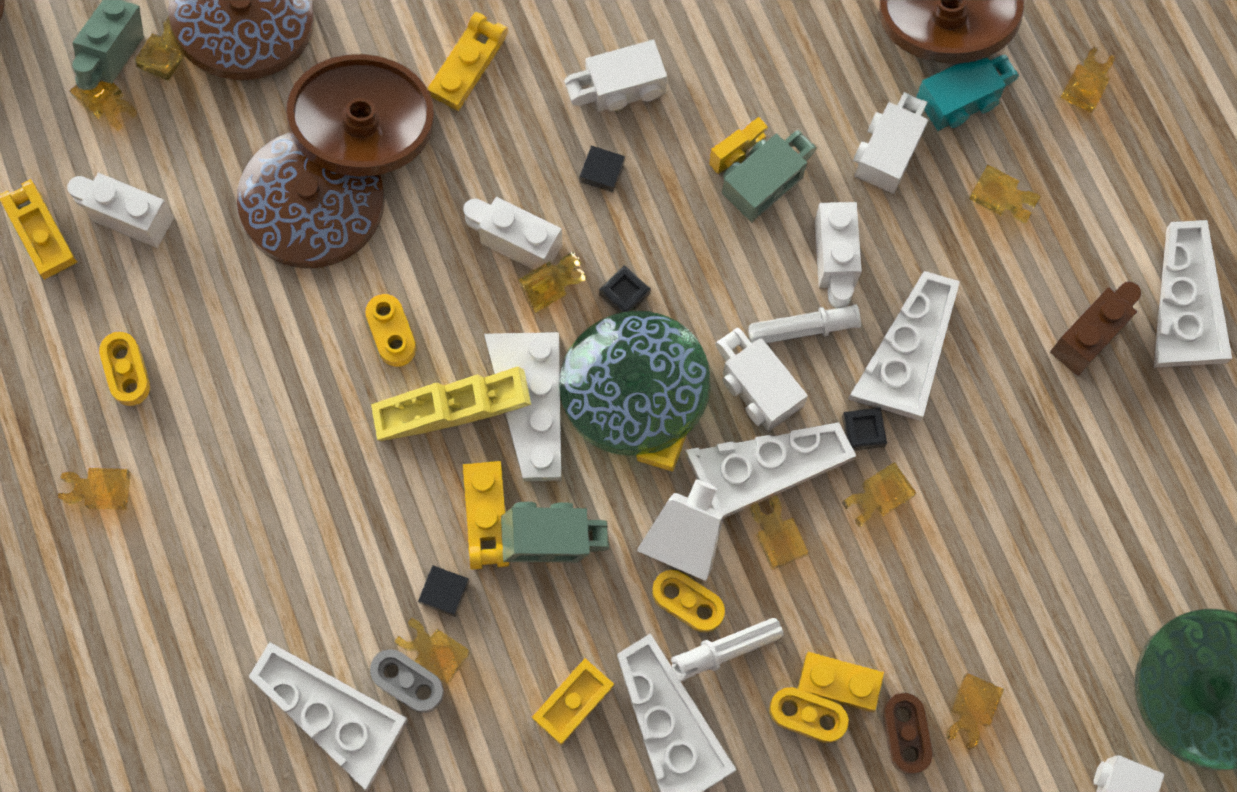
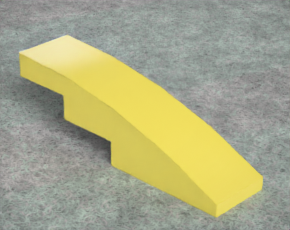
(450, 404)

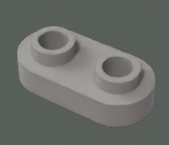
(407, 682)

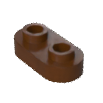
(906, 734)

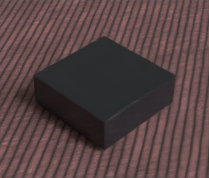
(602, 169)
(624, 290)
(864, 428)
(443, 590)

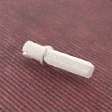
(806, 324)
(712, 654)

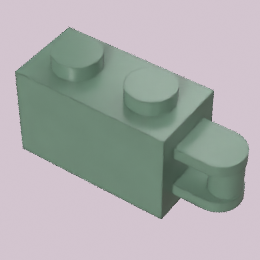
(106, 42)
(767, 173)
(550, 533)

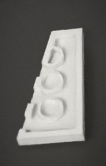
(1190, 307)
(907, 358)
(534, 427)
(768, 464)
(336, 716)
(673, 729)

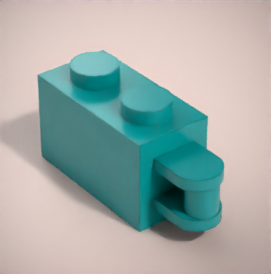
(965, 90)

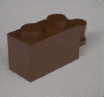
(1097, 327)

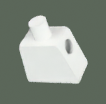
(686, 532)

